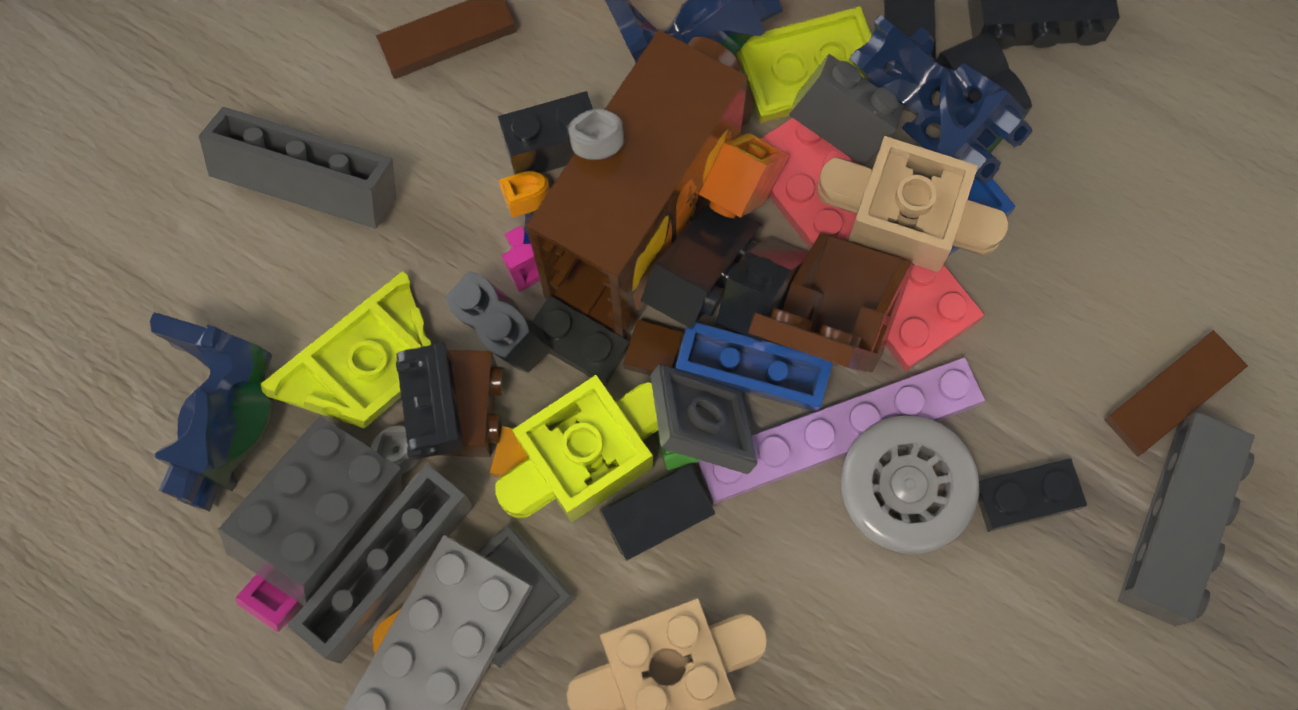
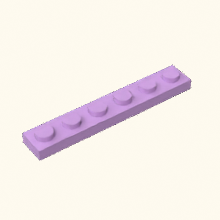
(832, 431)

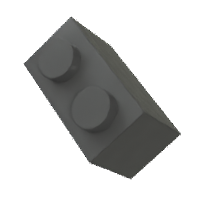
(847, 109)

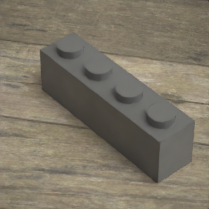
(299, 167)
(1188, 520)
(381, 565)

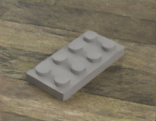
(443, 634)

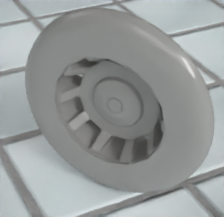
(910, 484)

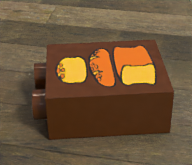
(622, 212)

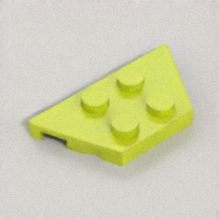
(353, 364)

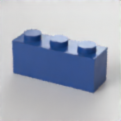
(754, 366)

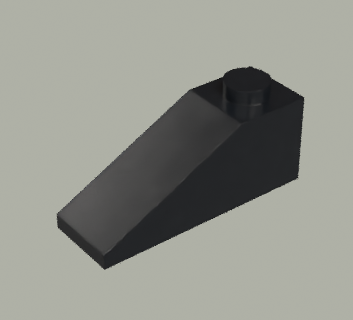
(759, 284)

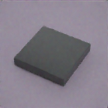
(702, 419)
(545, 600)

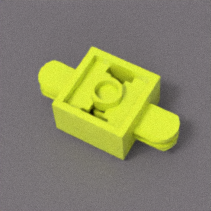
(580, 451)

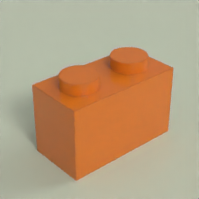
(743, 175)

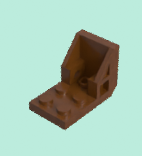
(839, 304)

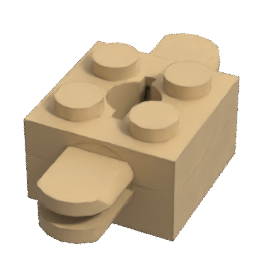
(917, 186)
(670, 662)

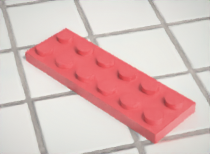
(933, 303)

